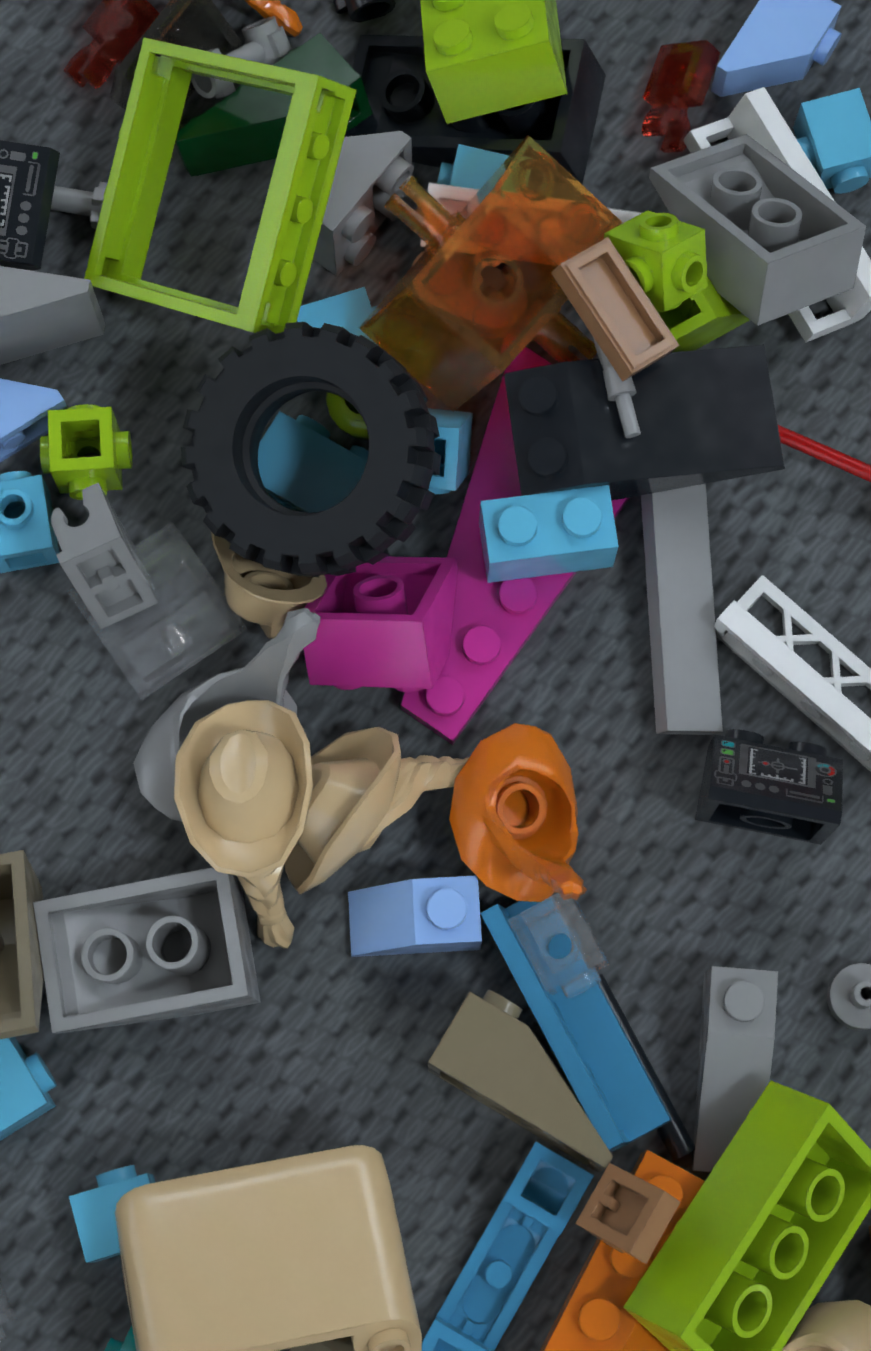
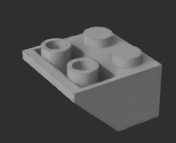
(364, 180)

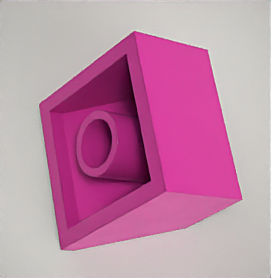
(384, 625)

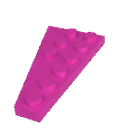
(493, 617)

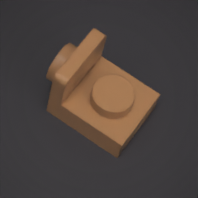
(628, 1213)

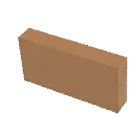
(615, 309)

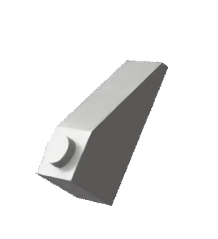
(733, 1055)

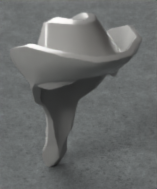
(260, 679)

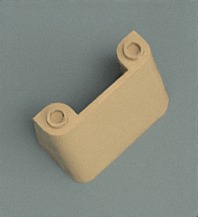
(269, 1257)

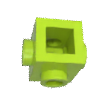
(663, 256)
(79, 432)

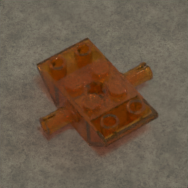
(437, 315)

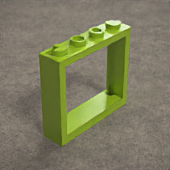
(291, 208)

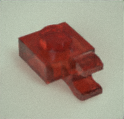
(115, 31)
(677, 82)

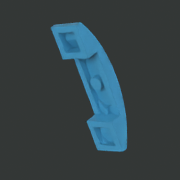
(509, 1253)

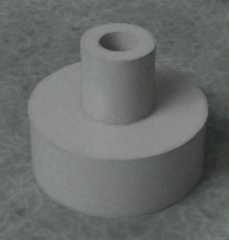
(845, 997)

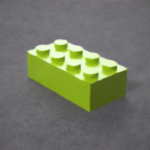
(491, 54)
(759, 1230)

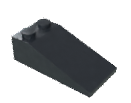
(405, 101)
(697, 414)

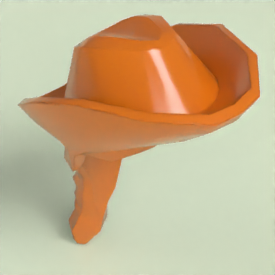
(511, 783)

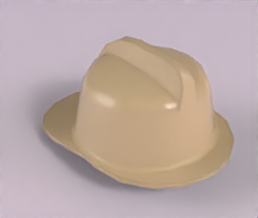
(262, 592)

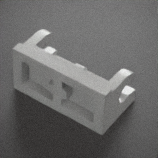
(103, 561)

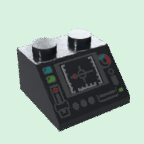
(25, 202)
(771, 787)

